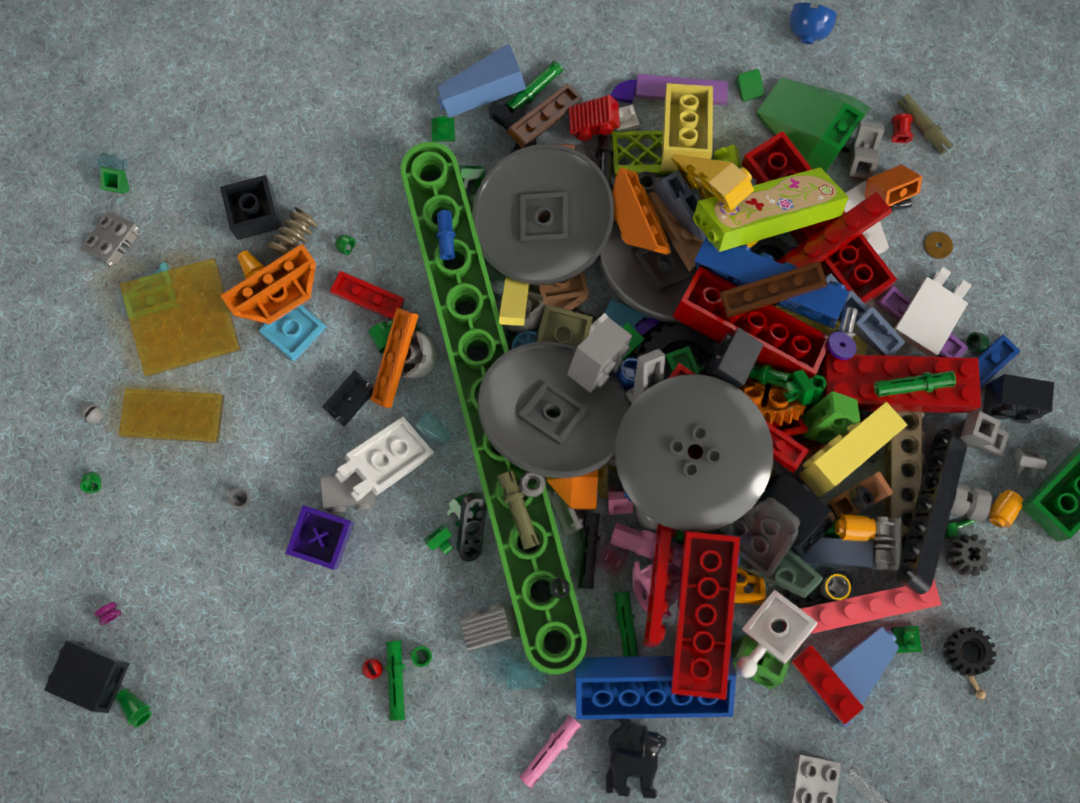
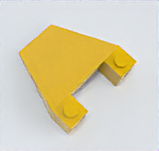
(715, 179)

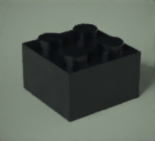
(251, 207)
(732, 358)
(1018, 398)

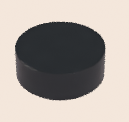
(861, 498)

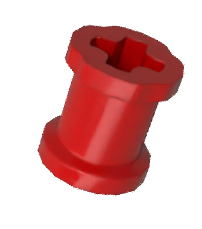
(902, 130)

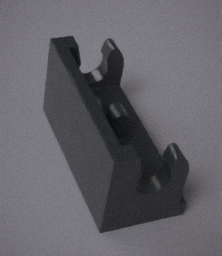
(348, 398)

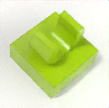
(729, 154)

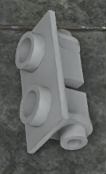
(570, 519)

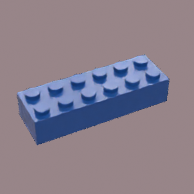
(743, 267)
(641, 689)

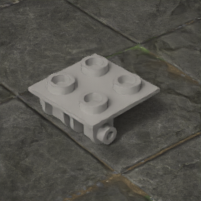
(109, 237)
(886, 544)
(814, 780)

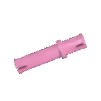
(550, 751)

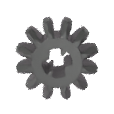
(960, 555)

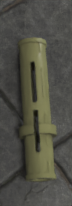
(925, 124)
(515, 501)

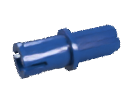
(445, 235)

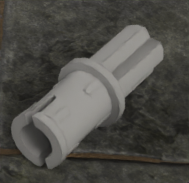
(847, 321)

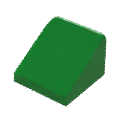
(750, 85)
(113, 180)

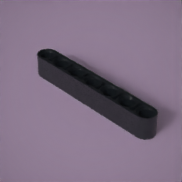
(932, 512)

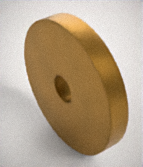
(936, 252)

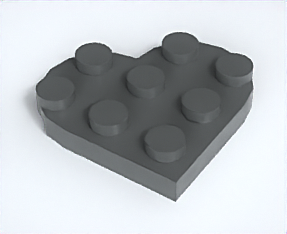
(764, 534)

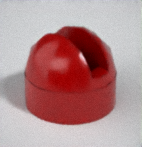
(377, 666)

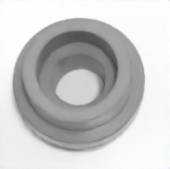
(528, 491)

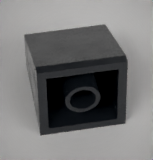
(813, 514)

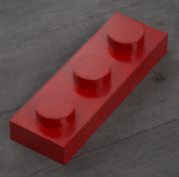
(366, 295)
(827, 684)

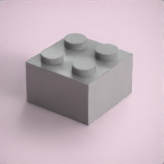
(599, 355)

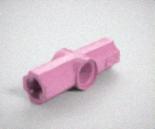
(641, 542)

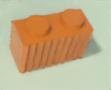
(894, 184)

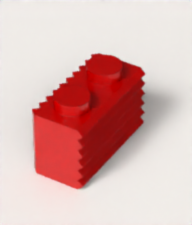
(594, 117)

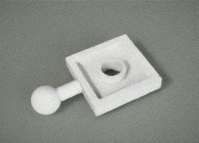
(779, 645)

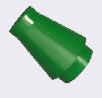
(134, 709)

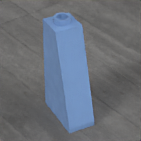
(482, 83)
(863, 664)

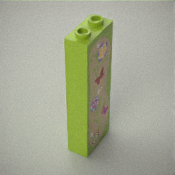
(771, 209)

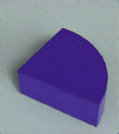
(625, 91)

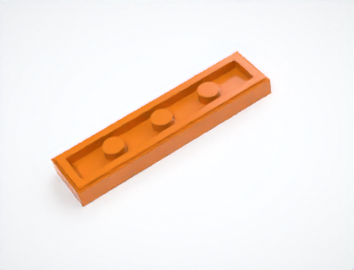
(394, 358)

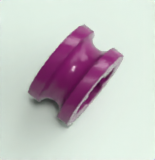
(107, 613)

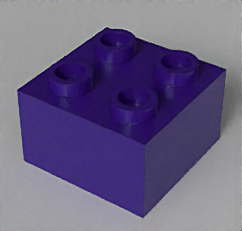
(319, 537)

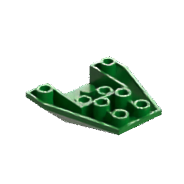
(812, 119)

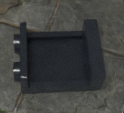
(86, 677)

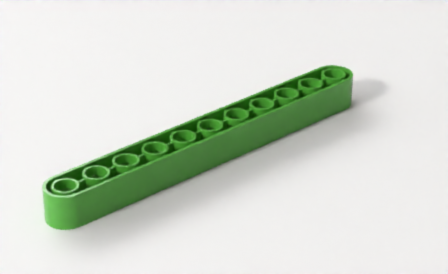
(460, 335)

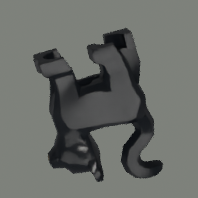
(630, 763)

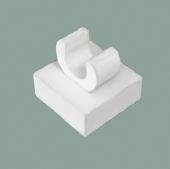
(628, 118)

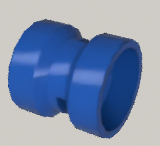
(627, 373)

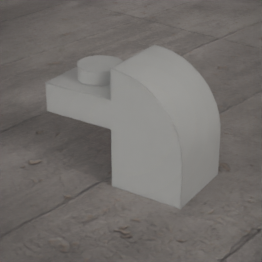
(864, 150)
(984, 433)

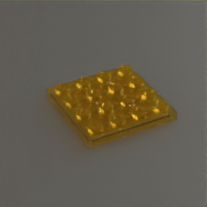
(179, 317)

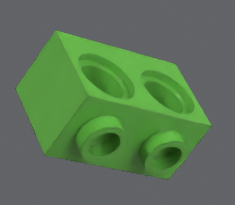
(830, 417)
(769, 671)

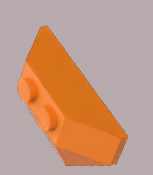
(636, 214)
(274, 288)
(577, 491)

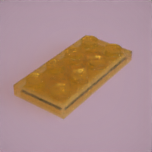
(171, 415)

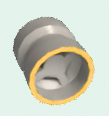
(839, 585)

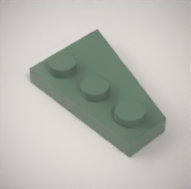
(791, 574)

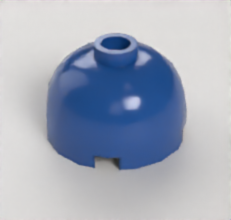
(811, 23)

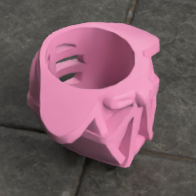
(642, 581)

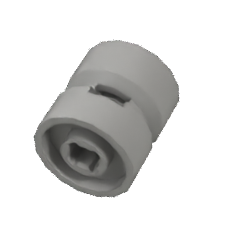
(972, 503)

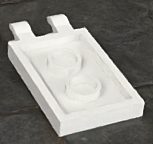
(932, 314)
(385, 458)

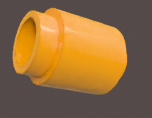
(1005, 509)
(855, 528)

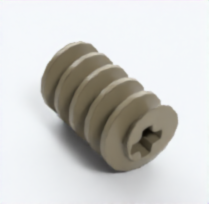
(292, 232)

